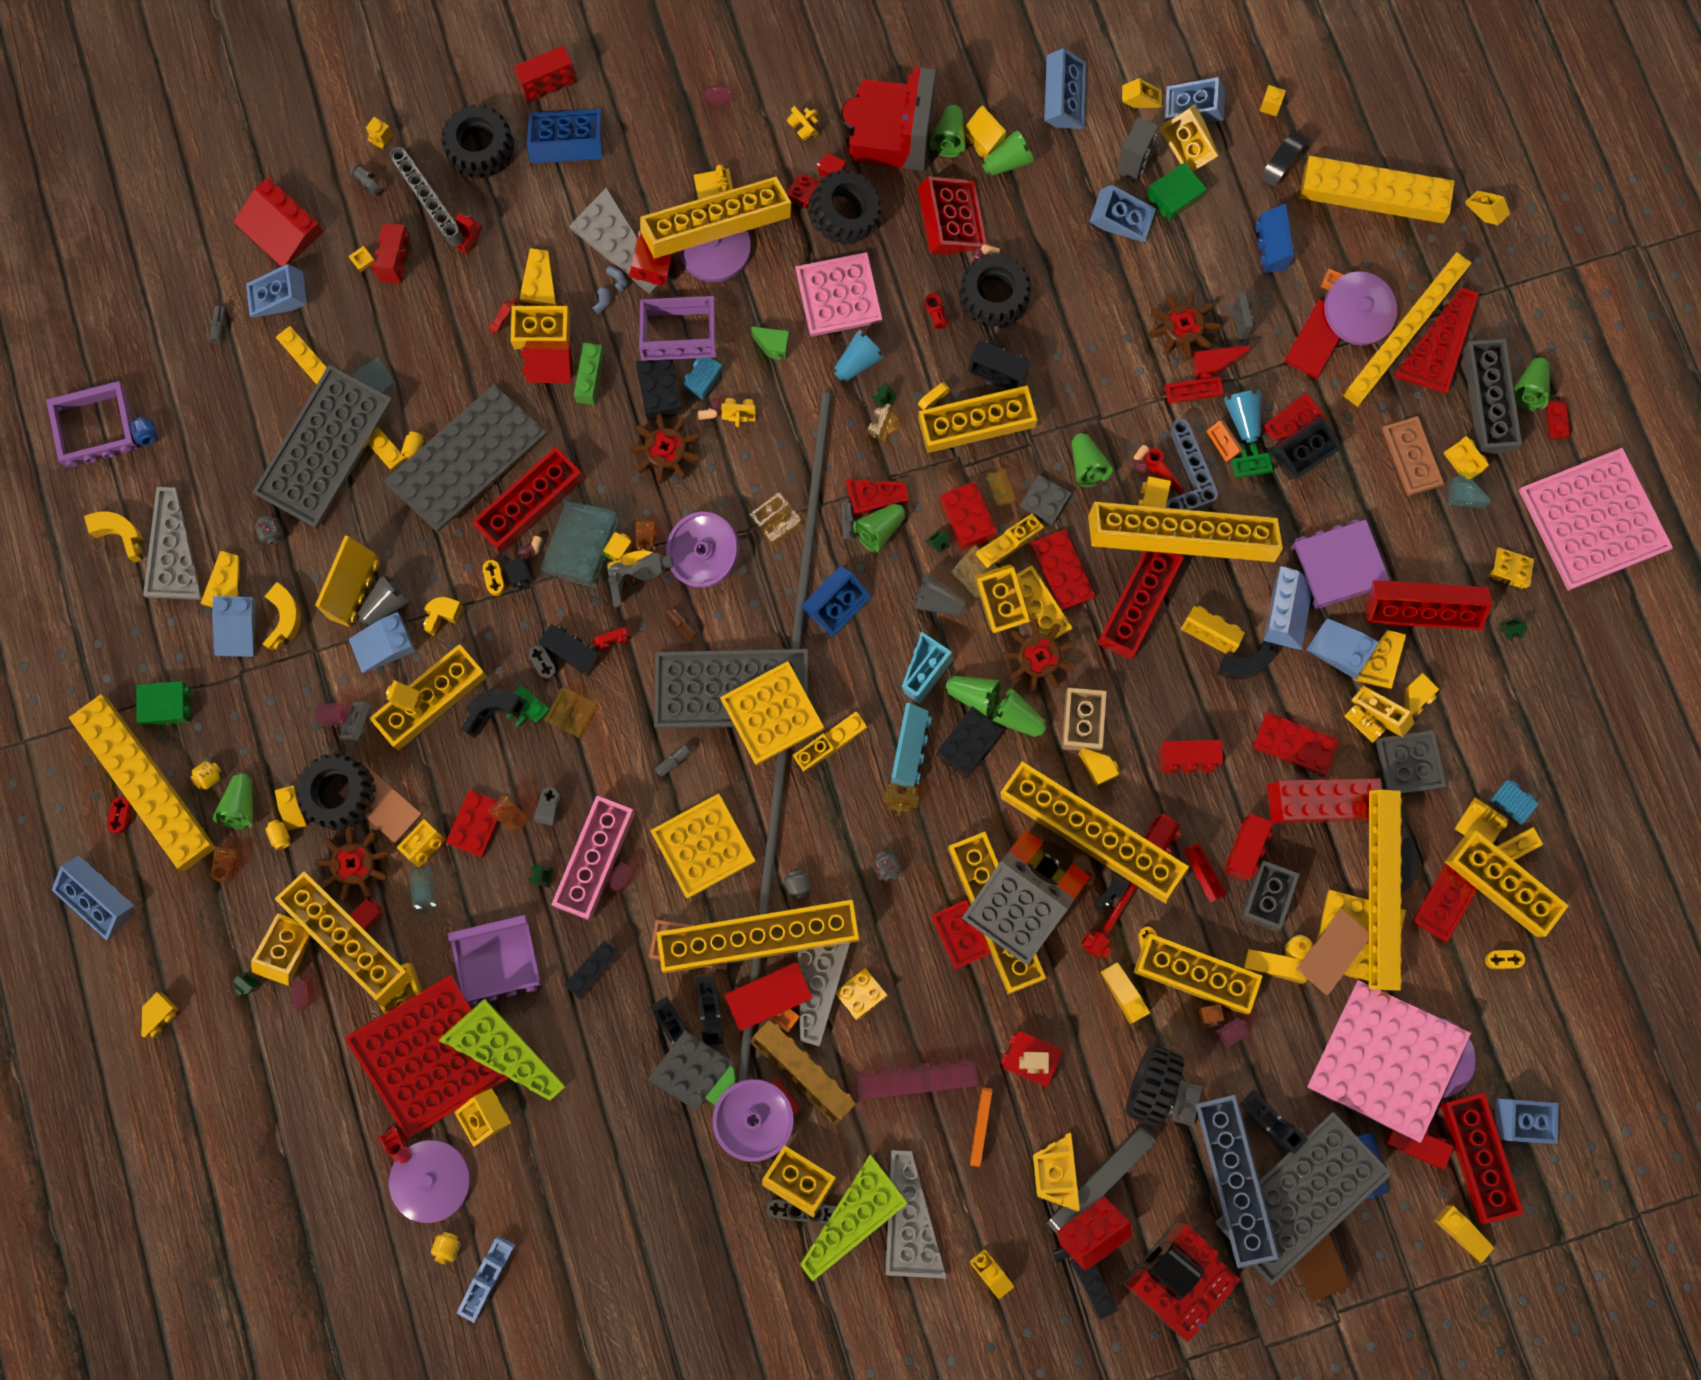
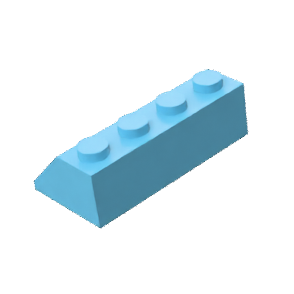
(910, 745)

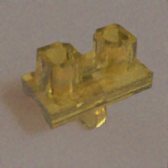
(886, 423)
(1001, 487)
(901, 801)

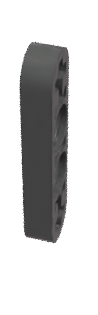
(803, 1217)

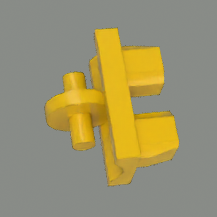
(797, 118)
(738, 412)

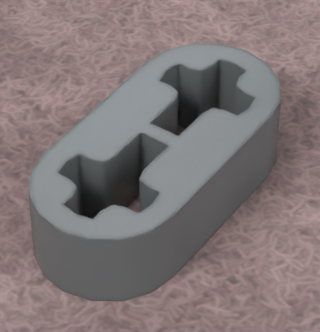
(538, 664)

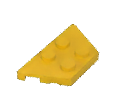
(1057, 1174)

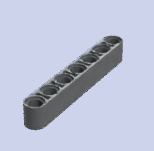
(426, 196)
(1106, 1175)

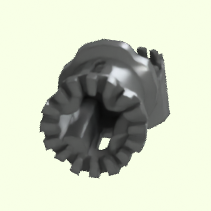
(366, 179)

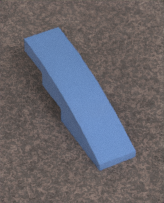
(485, 1279)

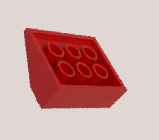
(951, 215)
(277, 223)

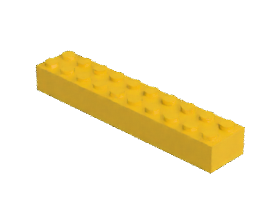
(1184, 532)
(142, 783)
(1094, 832)
(757, 936)

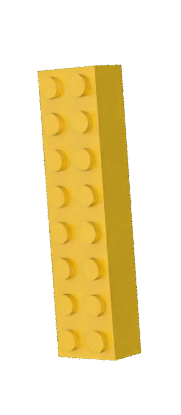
(1377, 189)
(715, 217)
(975, 865)
(343, 939)

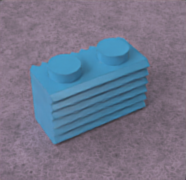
(703, 376)
(1514, 801)

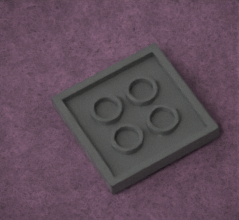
(1411, 762)
(690, 1070)

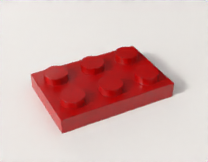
(473, 824)
(960, 939)

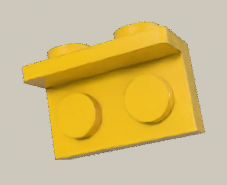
(1466, 458)
(421, 843)

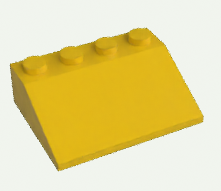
(347, 582)

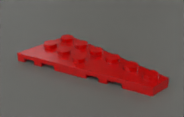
(1437, 353)

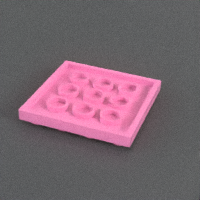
(838, 294)

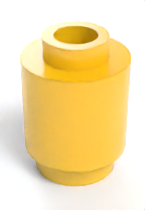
(412, 443)
(278, 835)

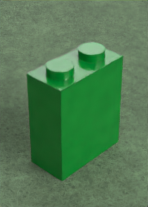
(1176, 191)
(163, 703)

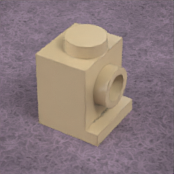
(1034, 1062)

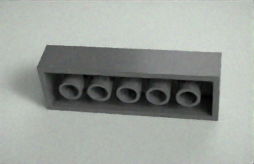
(1492, 396)

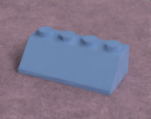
(1065, 90)
(1288, 609)
(92, 897)

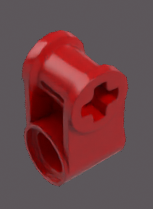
(396, 1145)

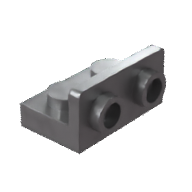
(1185, 1103)

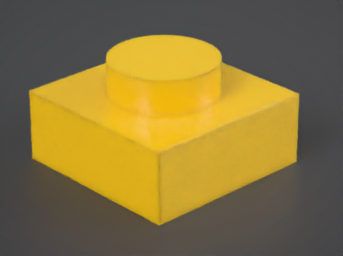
(361, 259)

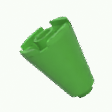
(949, 133)
(1008, 155)
(1534, 386)
(1089, 461)
(879, 526)
(975, 692)
(1018, 715)
(236, 804)

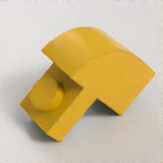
(440, 609)

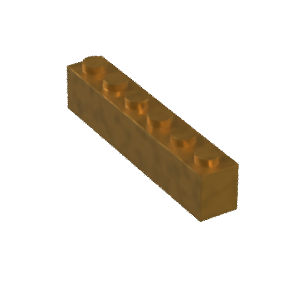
(802, 1072)

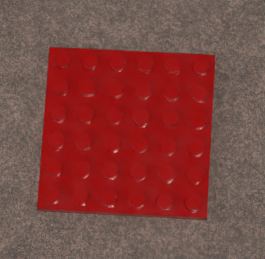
(411, 1067)

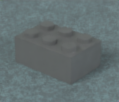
(1137, 149)
(1269, 896)

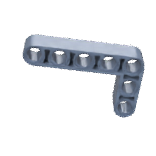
(1193, 472)

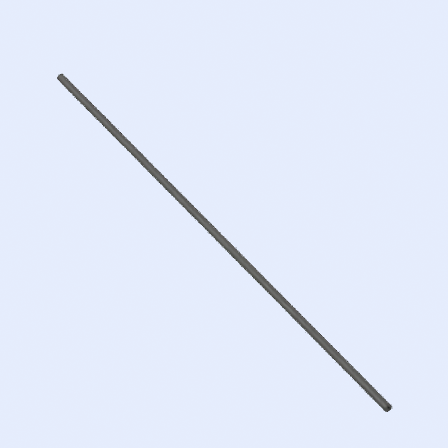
(782, 757)

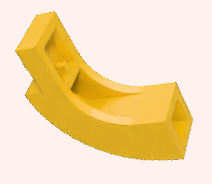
(107, 523)
(289, 617)

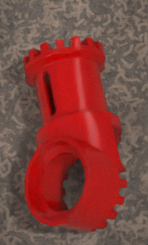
(936, 312)

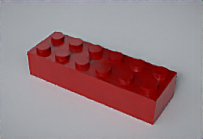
(528, 500)
(1139, 602)
(1428, 605)
(1320, 800)
(1481, 1158)

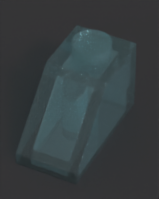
(1466, 493)
(422, 888)

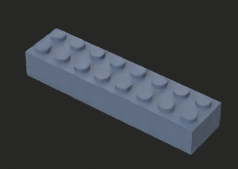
(1237, 1182)

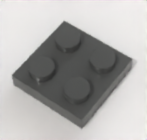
(1242, 316)
(1045, 500)
(355, 720)

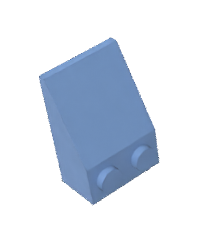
(1206, 95)
(1122, 214)
(276, 292)
(234, 626)
(382, 643)
(1343, 647)
(1526, 1121)

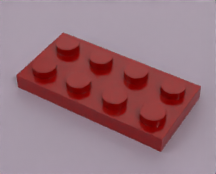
(1062, 570)
(1295, 743)

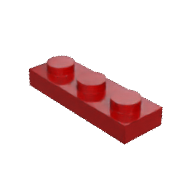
(1194, 390)
(1204, 872)

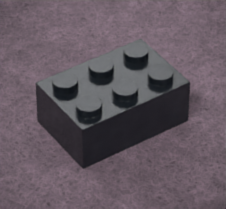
(998, 365)
(659, 388)
(1305, 448)
(969, 742)

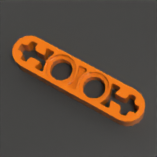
(981, 1125)

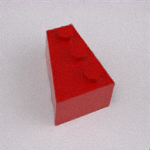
(391, 253)

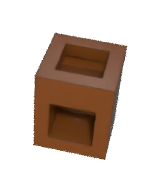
(1210, 1016)

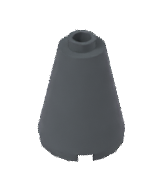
(938, 597)
(383, 601)

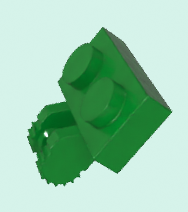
(1251, 465)
(534, 708)

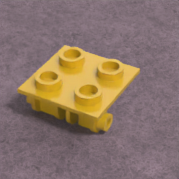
(713, 182)
(1512, 567)
(1365, 723)
(1482, 819)
(861, 994)

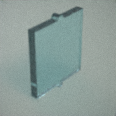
(375, 376)

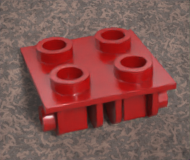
(801, 190)

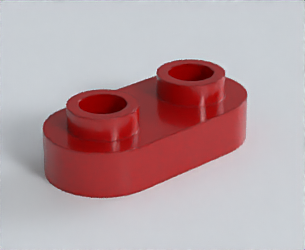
(606, 640)

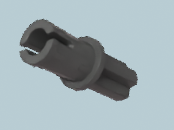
(217, 324)
(847, 521)
(672, 761)

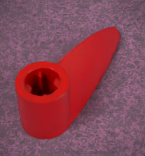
(1162, 470)

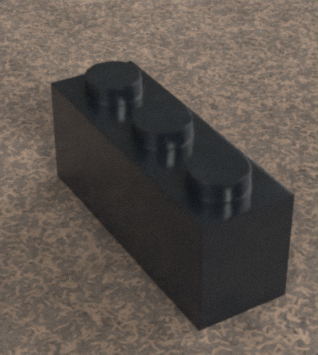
(570, 649)
(592, 969)
(1095, 1290)

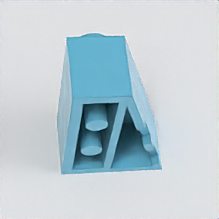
(926, 667)

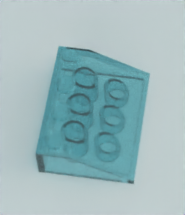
(579, 543)

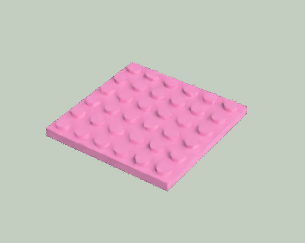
(1595, 519)
(1389, 1061)

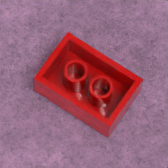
(545, 73)
(967, 516)
(1190, 756)
(1248, 847)
(1095, 1233)

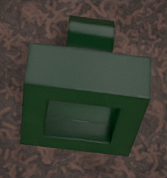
(884, 396)
(937, 539)
(1513, 626)
(542, 875)
(246, 984)

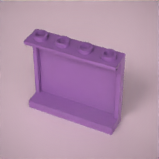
(1340, 562)
(495, 960)

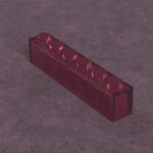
(917, 1080)

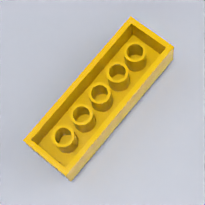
(977, 419)
(442, 688)
(1506, 883)
(1198, 974)

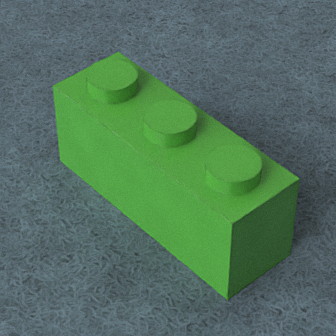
(589, 374)

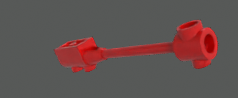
(1160, 834)

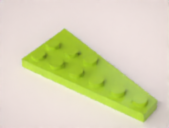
(495, 1044)
(861, 1211)

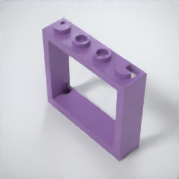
(677, 348)
(83, 398)

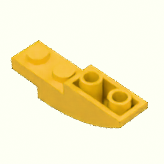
(1010, 541)
(830, 742)

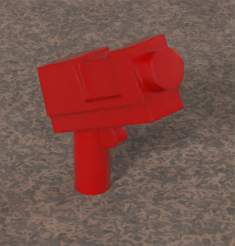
(502, 315)

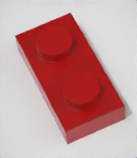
(1557, 420)

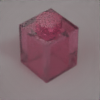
(330, 714)
(1233, 1032)

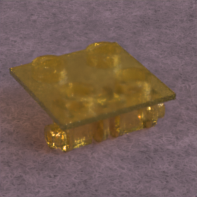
(969, 567)

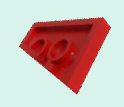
(1293, 418)
(873, 496)

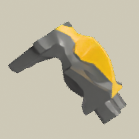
(640, 564)

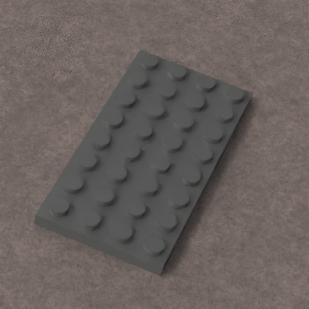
(322, 446)
(465, 458)
(693, 681)
(1315, 1192)

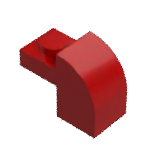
(470, 230)

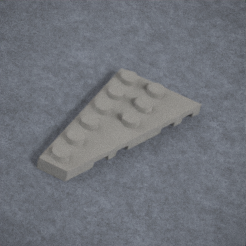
(609, 234)
(170, 559)
(822, 974)
(910, 1234)

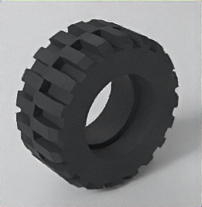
(474, 120)
(856, 190)
(995, 268)
(314, 783)
(1155, 1086)

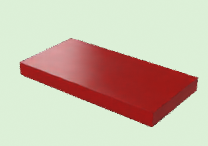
(1313, 343)
(1445, 904)
(768, 996)

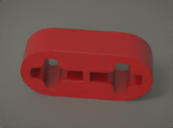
(114, 815)

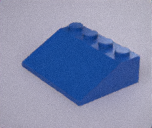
(565, 136)

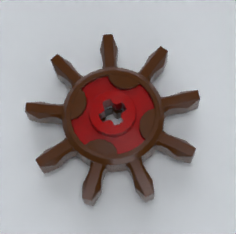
(1181, 315)
(667, 438)
(1044, 665)
(344, 872)

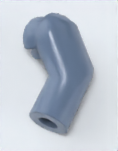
(619, 276)
(604, 300)

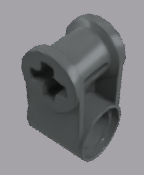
(547, 810)

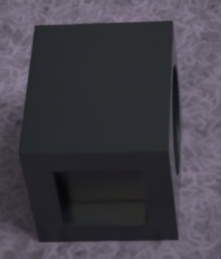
(517, 573)

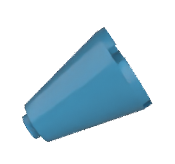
(857, 357)
(1246, 414)

